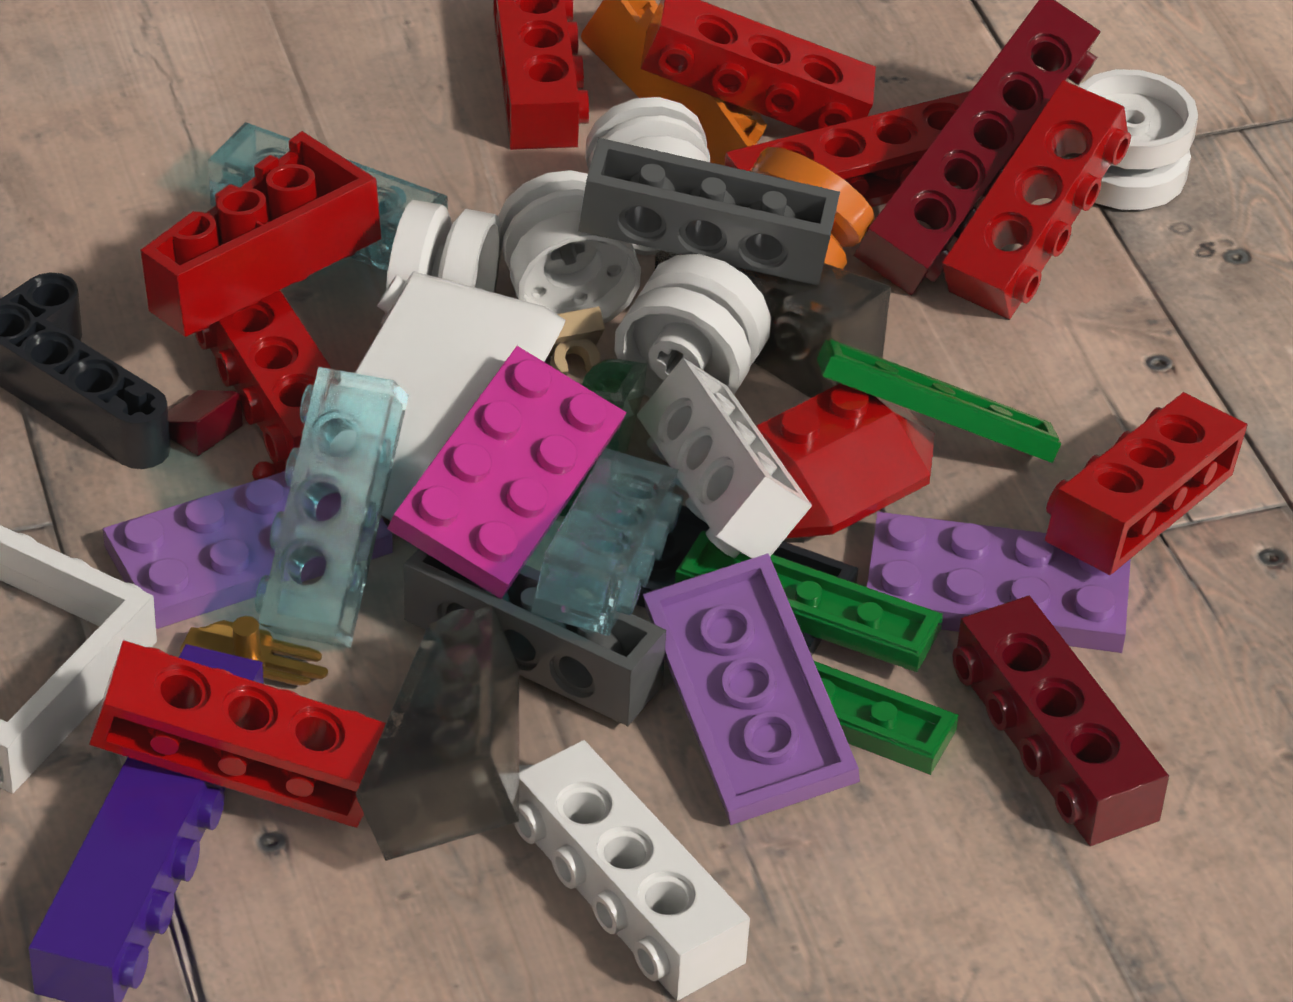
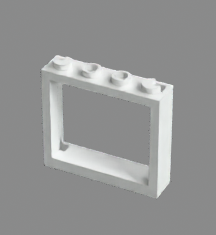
(80, 683)

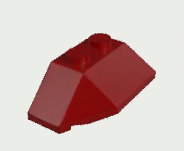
(849, 456)

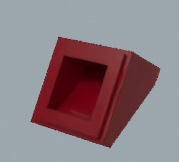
(205, 419)

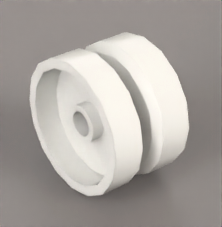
(1162, 130)
(456, 252)
(696, 313)

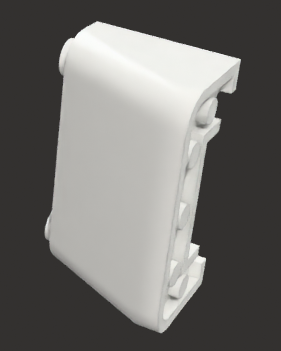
(443, 351)

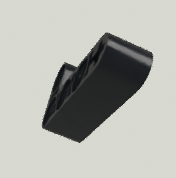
(73, 382)

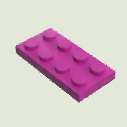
(507, 472)

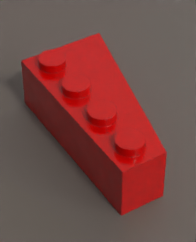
(261, 236)

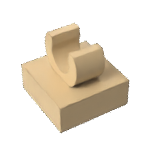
(578, 336)

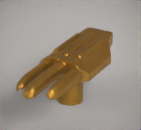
(248, 641)

